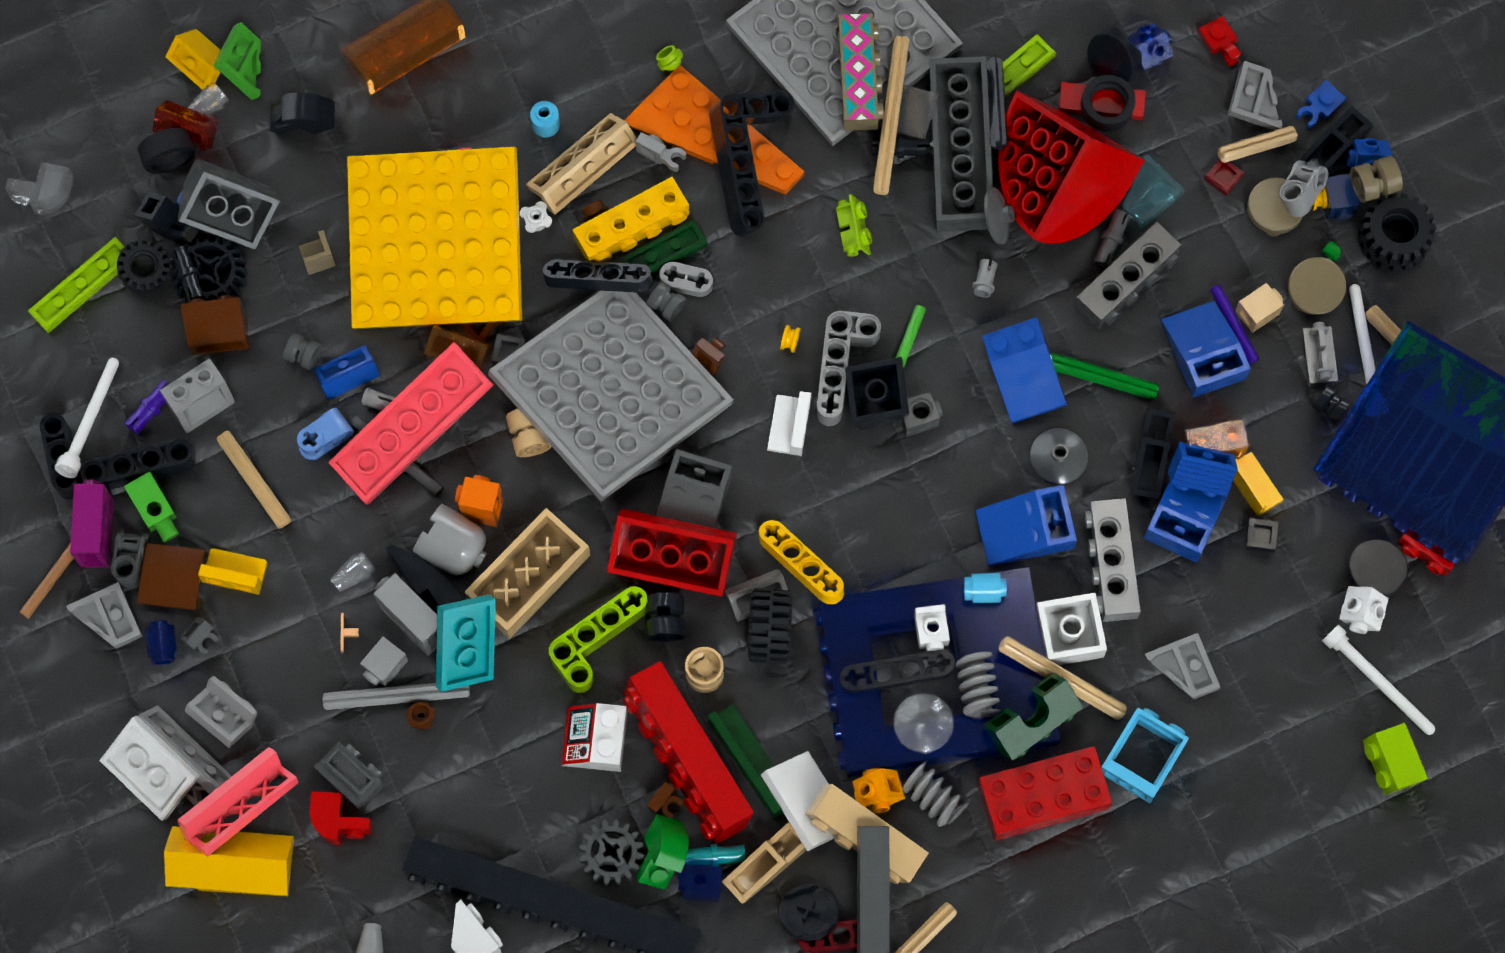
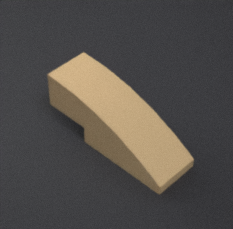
(765, 864)

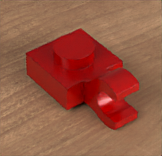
(1220, 38)

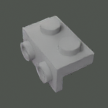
(222, 712)

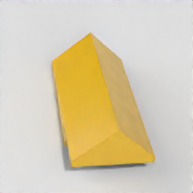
(241, 865)

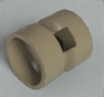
(1374, 179)

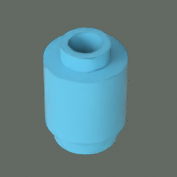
(545, 119)
(984, 588)

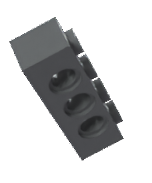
(1153, 242)

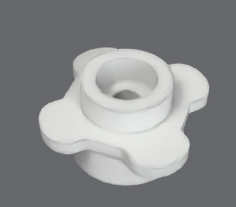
(536, 224)

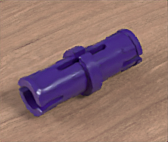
(148, 408)

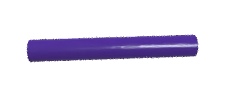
(1234, 323)

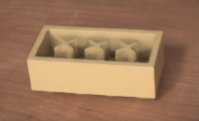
(530, 571)

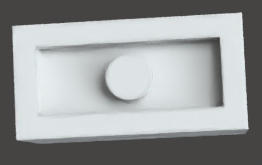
(789, 424)

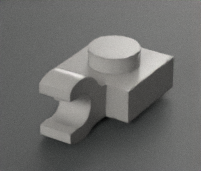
(655, 150)

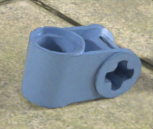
(327, 431)

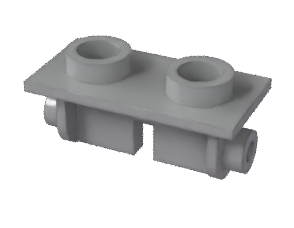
(1320, 354)

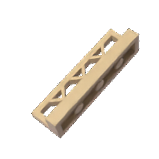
(585, 164)

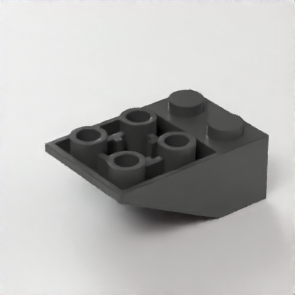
(695, 489)

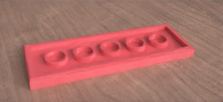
(410, 423)

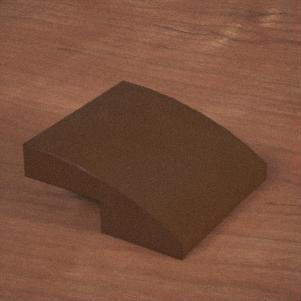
(171, 576)

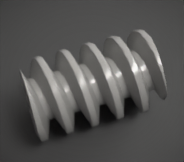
(976, 685)
(934, 796)

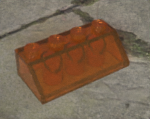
(404, 43)

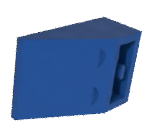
(1206, 349)
(1184, 521)
(1027, 526)

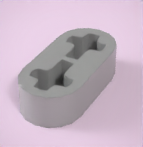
(688, 273)

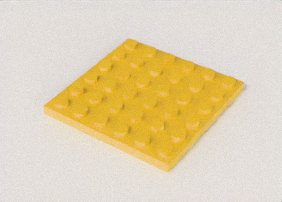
(434, 238)

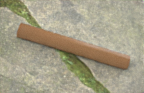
(47, 583)

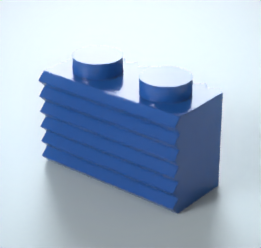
(1202, 469)

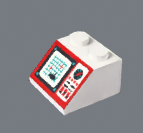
(595, 737)

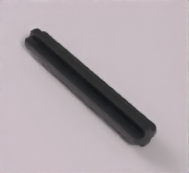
(997, 105)

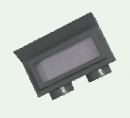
(350, 775)

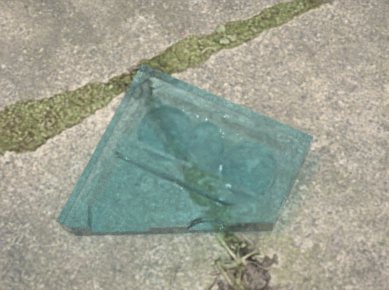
(1151, 193)

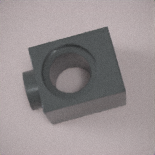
(913, 425)

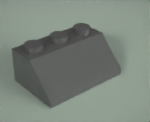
(226, 203)

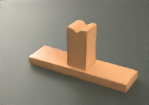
(347, 632)

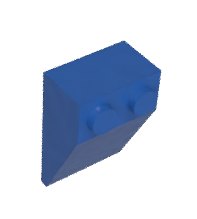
(1024, 370)

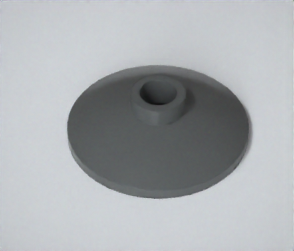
(998, 215)
(1058, 469)

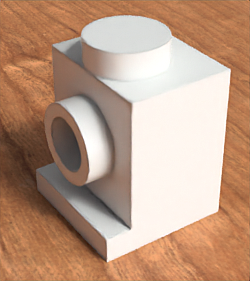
(927, 616)

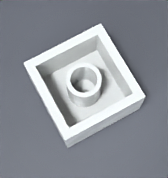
(1071, 629)

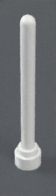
(1362, 331)
(69, 463)
(1339, 641)

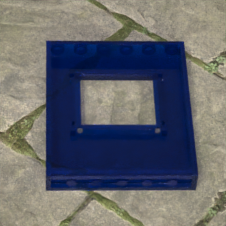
(977, 628)

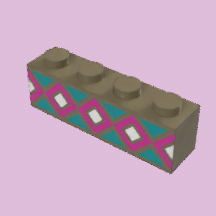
(858, 72)

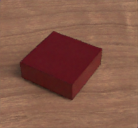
(1224, 176)

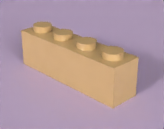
(842, 814)

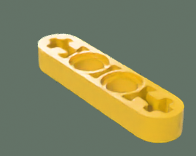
(799, 563)

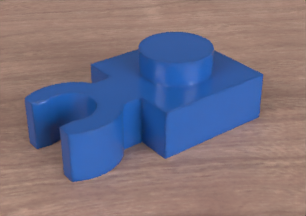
(1321, 102)

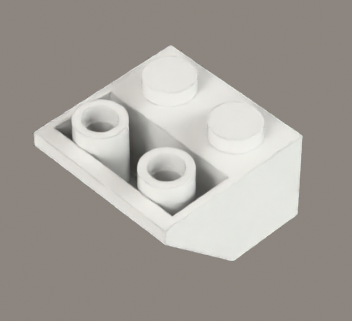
(469, 933)

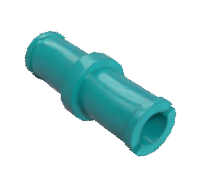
(715, 855)

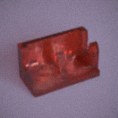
(199, 125)

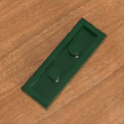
(668, 248)

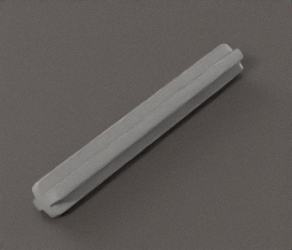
(390, 695)

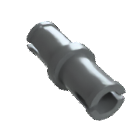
(1112, 239)

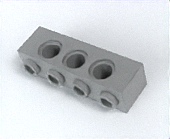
(1114, 515)

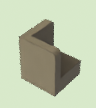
(317, 255)

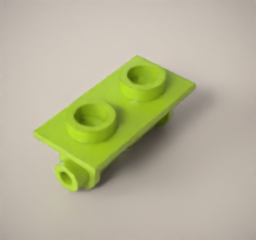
(854, 215)

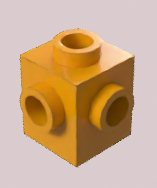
(878, 789)

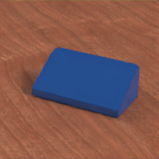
(346, 372)

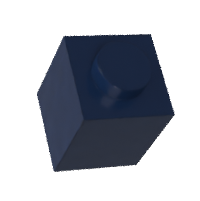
(1341, 198)

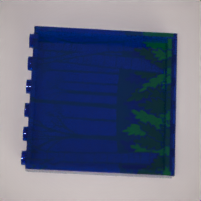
(1425, 444)

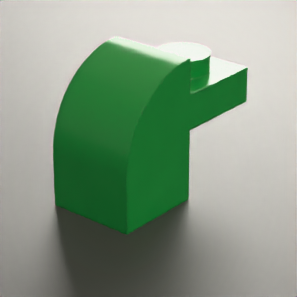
(667, 853)

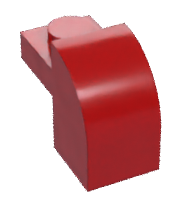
(328, 818)

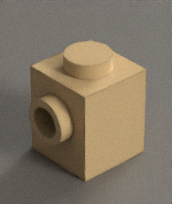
(1260, 307)

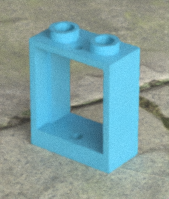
(1130, 780)

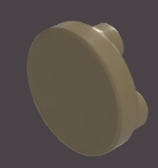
(1268, 210)
(1316, 286)

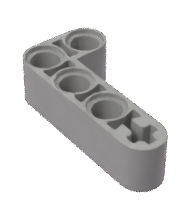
(836, 367)

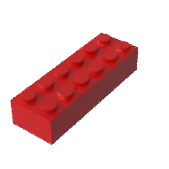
(687, 754)

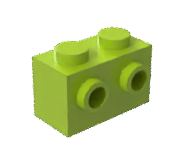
(1394, 759)

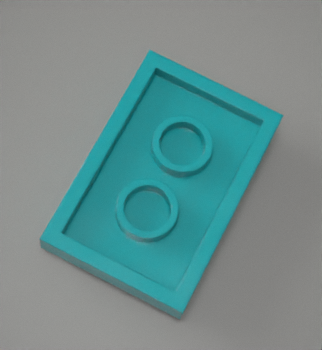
(465, 642)

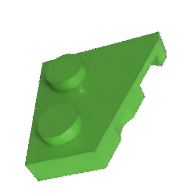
(240, 60)

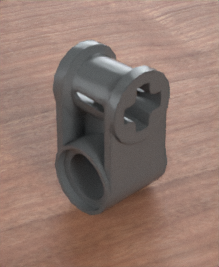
(128, 552)

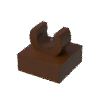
(709, 354)
(663, 799)

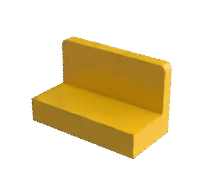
(195, 57)
(1256, 485)
(233, 571)

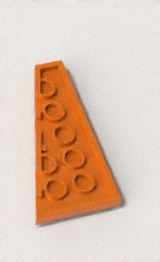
(680, 117)

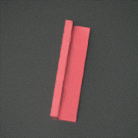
(232, 799)

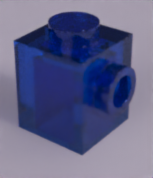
(701, 883)

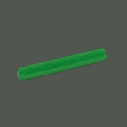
(1105, 376)

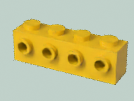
(631, 222)

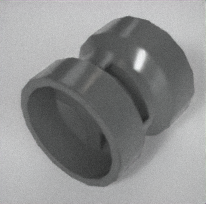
(669, 303)
(302, 351)

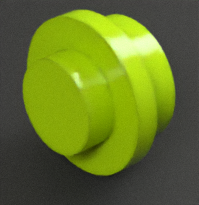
(669, 58)

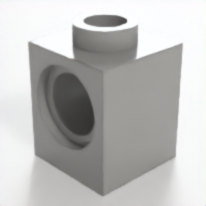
(383, 663)

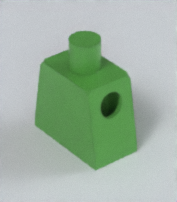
(147, 496)

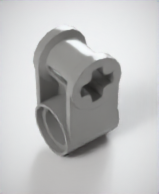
(1302, 187)

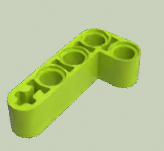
(603, 633)

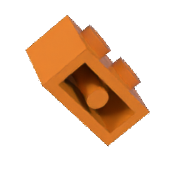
(480, 500)

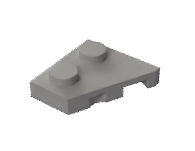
(1254, 97)
(108, 615)
(1186, 666)

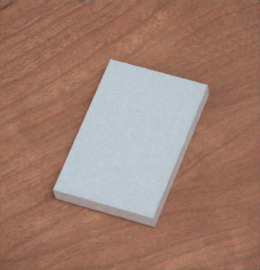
(149, 768)
(795, 788)

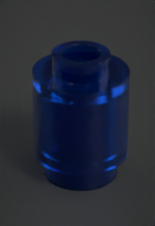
(161, 642)

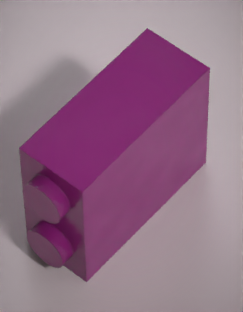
(92, 525)

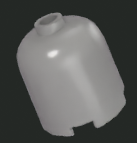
(452, 542)

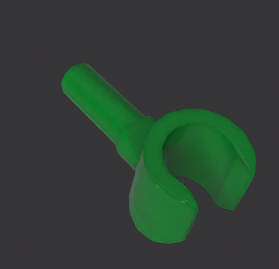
(1332, 251)

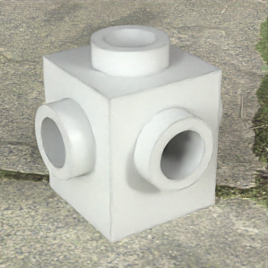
(1363, 609)

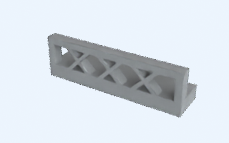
(210, 771)

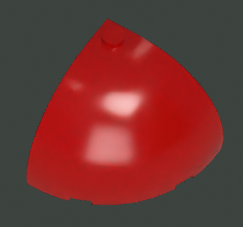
(1060, 171)

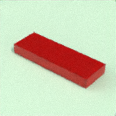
(1104, 102)

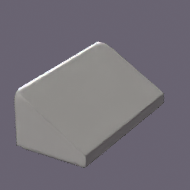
(740, 595)

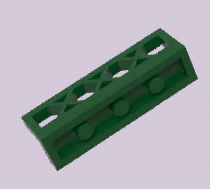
(745, 753)

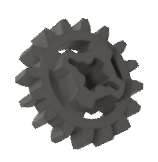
(600, 860)

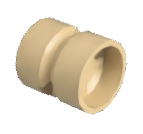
(527, 439)
(704, 669)

